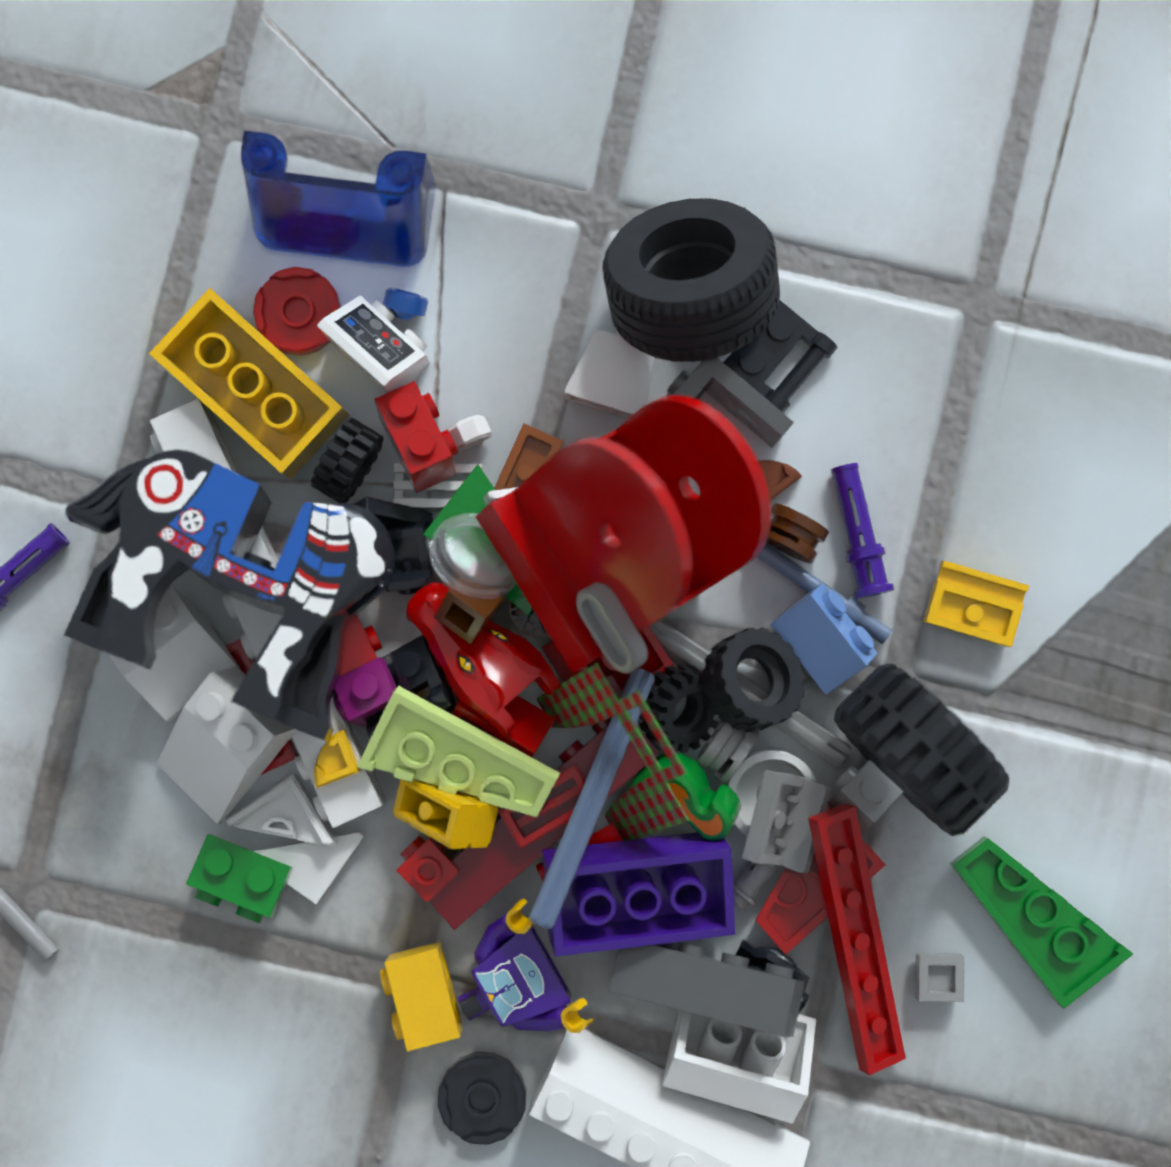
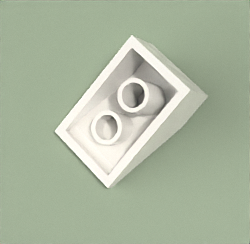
(220, 746)

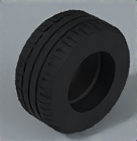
(699, 317)

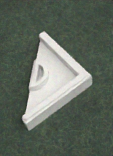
(284, 813)
(314, 864)

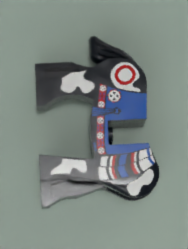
(203, 518)

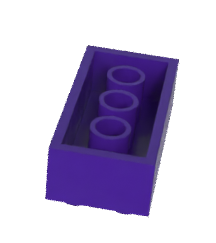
(645, 894)

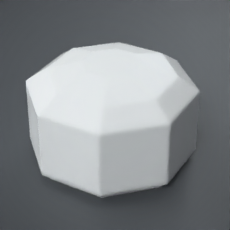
(470, 432)

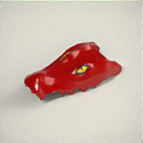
(487, 670)

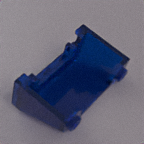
(339, 216)

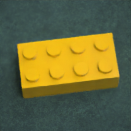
(249, 384)

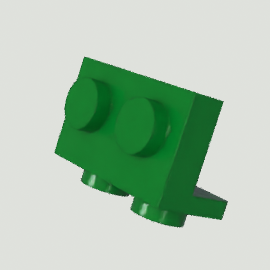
(238, 877)

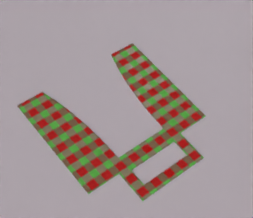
(648, 804)

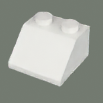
(185, 656)

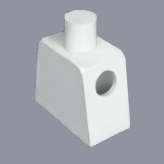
(611, 376)

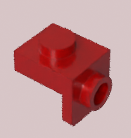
(427, 867)

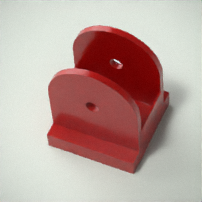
(629, 519)

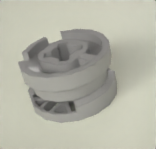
(726, 750)

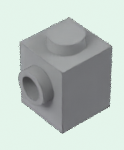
(868, 791)

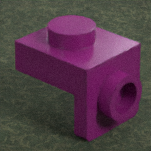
(364, 691)

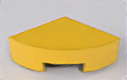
(335, 760)

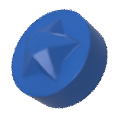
(405, 303)

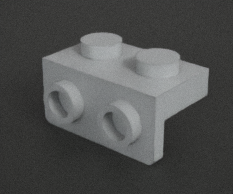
(780, 821)

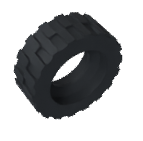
(780, 666)

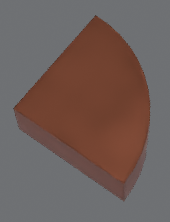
(778, 476)

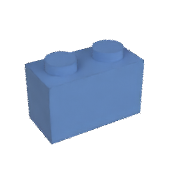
(825, 638)

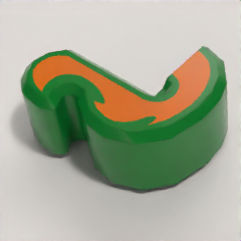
(708, 811)

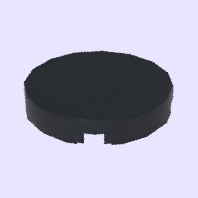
(482, 1098)

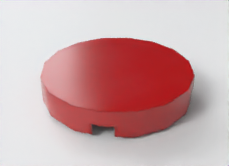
(291, 309)

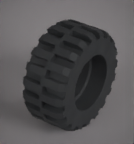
(922, 748)

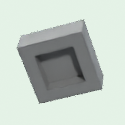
(939, 977)

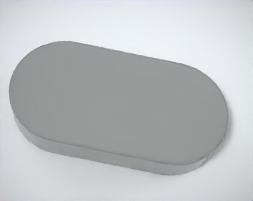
(611, 627)

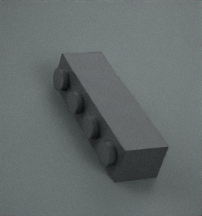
(710, 987)

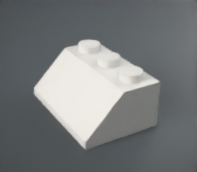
(741, 1064)

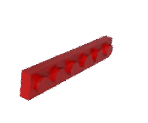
(857, 938)

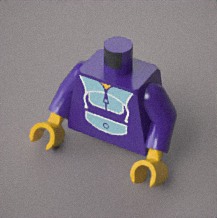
(520, 979)

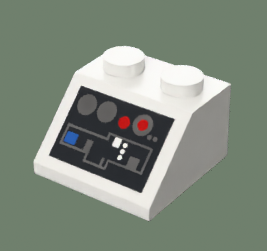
(374, 344)

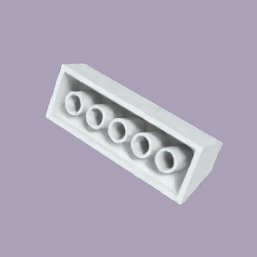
(623, 1110)

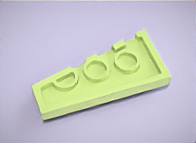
(442, 750)

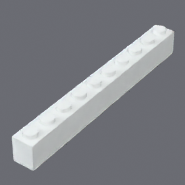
(195, 430)

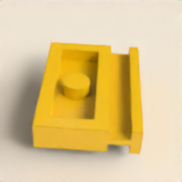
(975, 604)

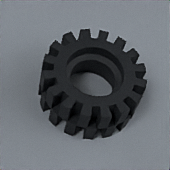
(347, 461)
(696, 716)

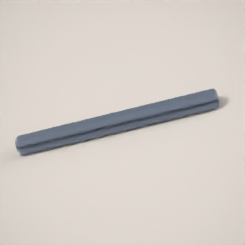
(587, 809)

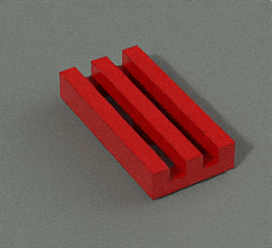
(515, 825)

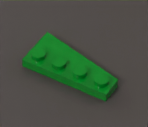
(1047, 932)

